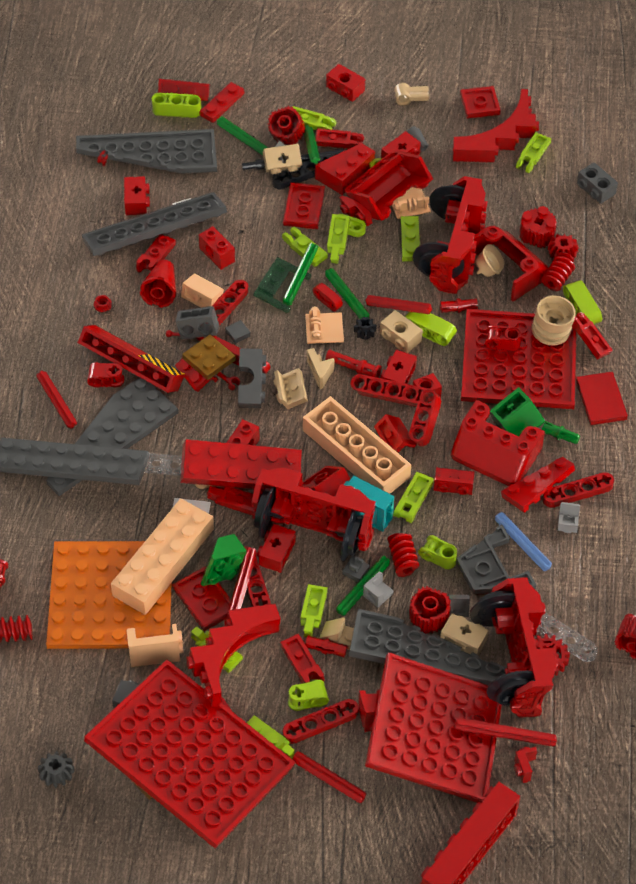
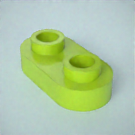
(356, 227)

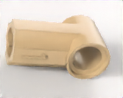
(406, 94)

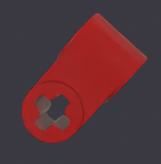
(505, 338)
(104, 374)

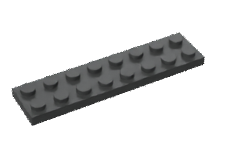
(154, 223)
(72, 461)

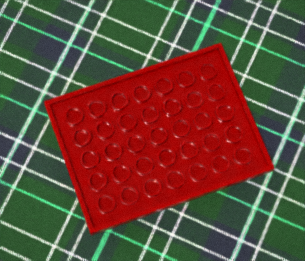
(190, 755)

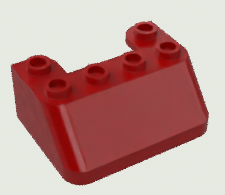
(388, 181)
(494, 450)

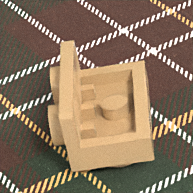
(290, 388)

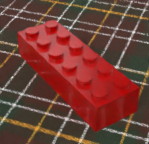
(233, 463)
(474, 838)

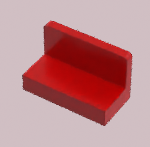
(394, 432)

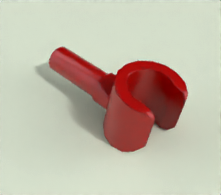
(234, 379)

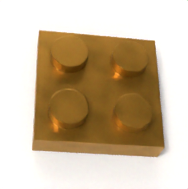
(208, 357)

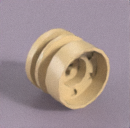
(553, 320)

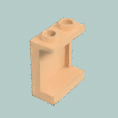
(154, 649)

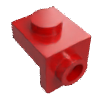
(522, 766)

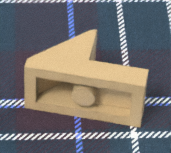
(320, 369)
(337, 632)

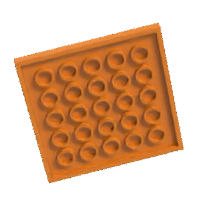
(82, 601)

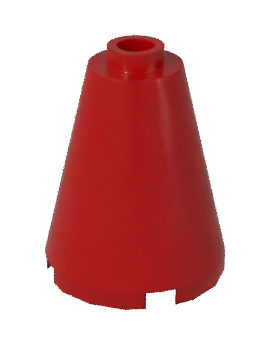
(159, 285)

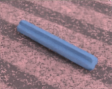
(521, 539)

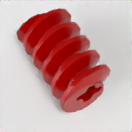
(558, 271)
(403, 554)
(15, 629)

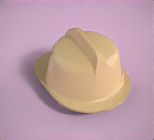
(489, 261)

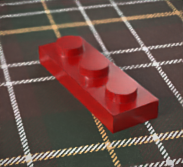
(184, 87)
(222, 102)

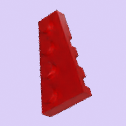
(533, 486)

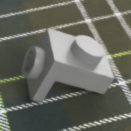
(568, 517)

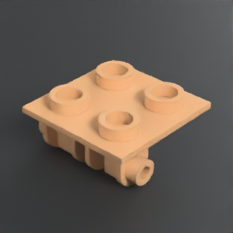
(411, 203)
(324, 327)

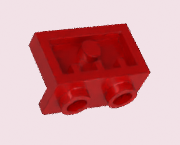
(454, 481)

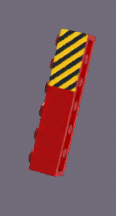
(131, 358)

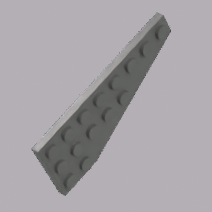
(168, 150)
(123, 422)
(380, 633)

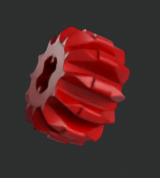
(562, 244)

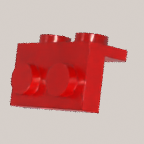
(193, 377)

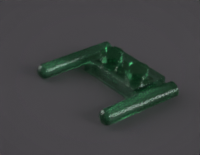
(272, 282)

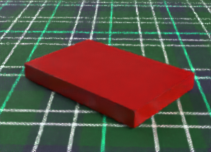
(304, 205)
(601, 398)
(205, 603)

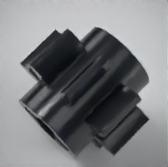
(365, 328)

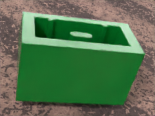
(516, 413)
(224, 560)

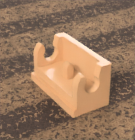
(200, 291)

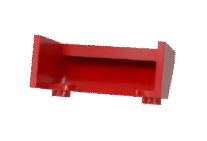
(516, 251)

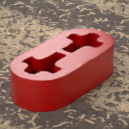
(327, 297)

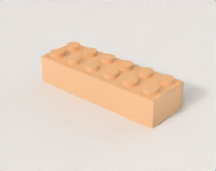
(356, 446)
(162, 556)

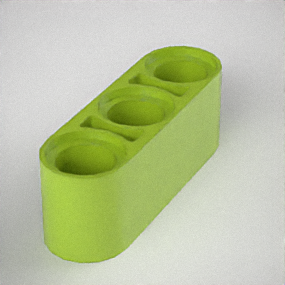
(176, 105)
(582, 301)
(433, 327)

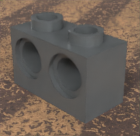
(597, 183)
(201, 321)

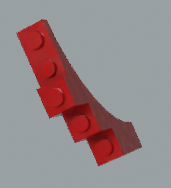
(486, 145)
(240, 628)

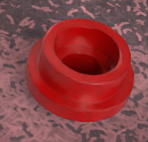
(102, 303)

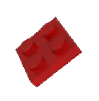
(480, 102)

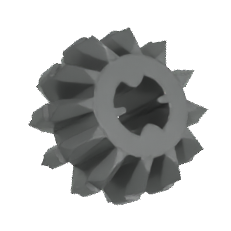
(55, 761)

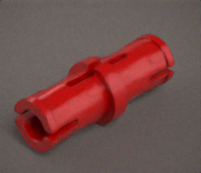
(458, 305)
(326, 646)

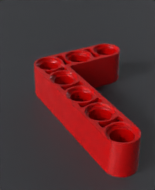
(403, 397)

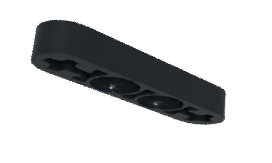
(285, 176)

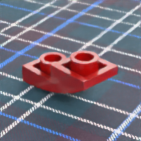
(354, 208)

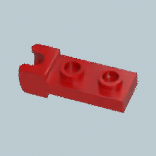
(157, 251)
(301, 659)

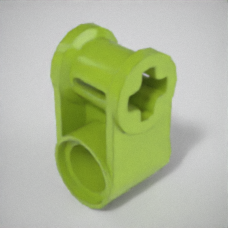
(436, 551)
(308, 694)

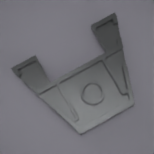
(482, 566)

